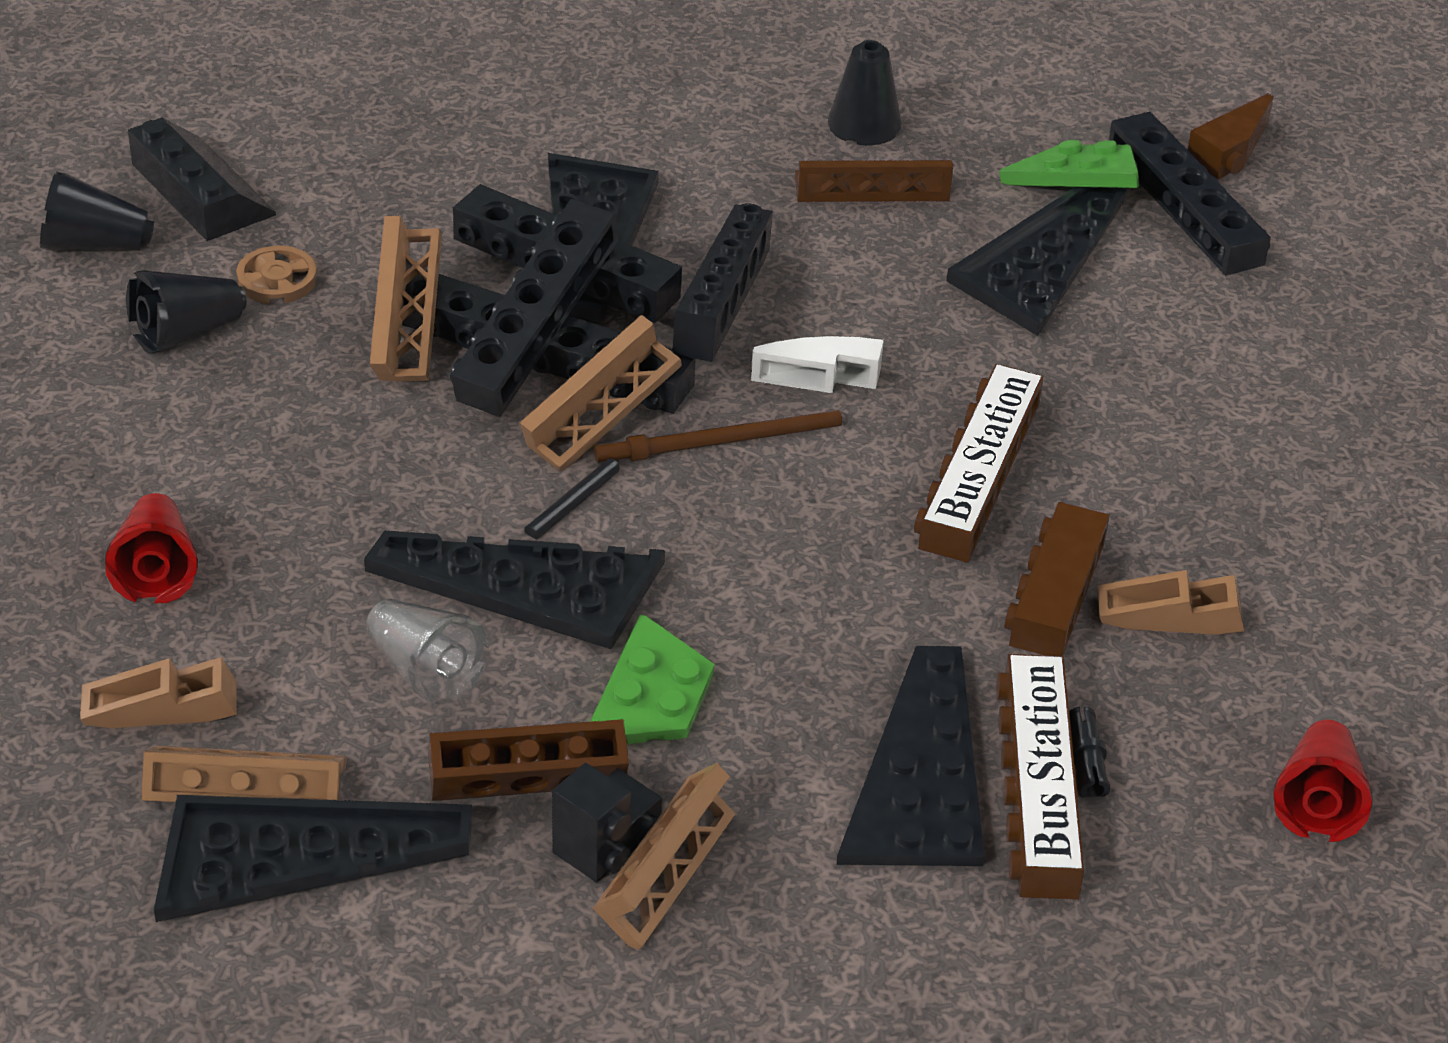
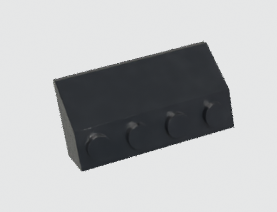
(195, 179)

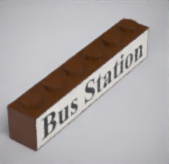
(979, 463)
(1040, 779)

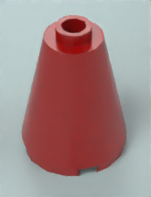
(152, 552)
(1324, 785)

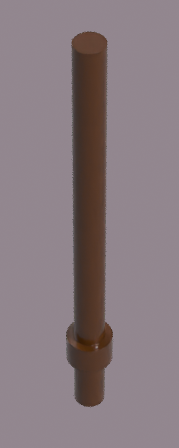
(640, 447)

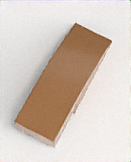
(1172, 604)
(161, 695)

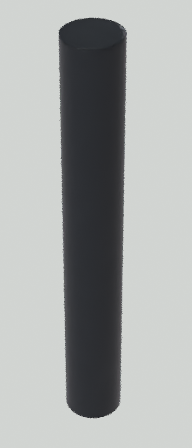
(572, 499)

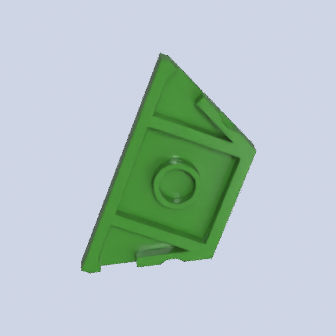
(1076, 166)
(655, 685)

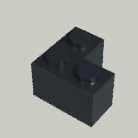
(601, 819)

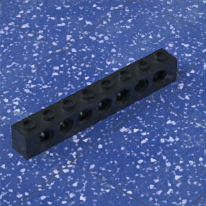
(466, 308)

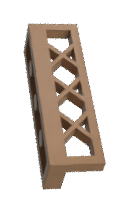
(391, 296)
(587, 387)
(239, 773)
(657, 854)

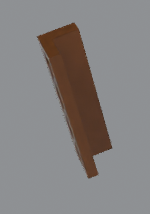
(874, 180)

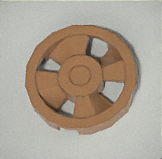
(276, 274)

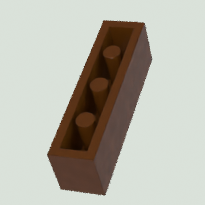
(1057, 580)

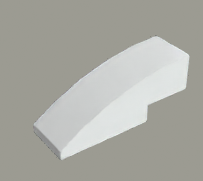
(819, 362)

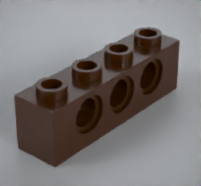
(521, 757)

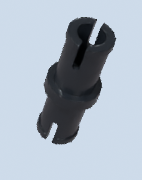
(1088, 753)

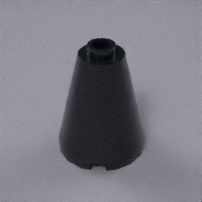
(866, 98)
(91, 219)
(180, 306)

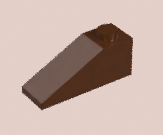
(1230, 139)

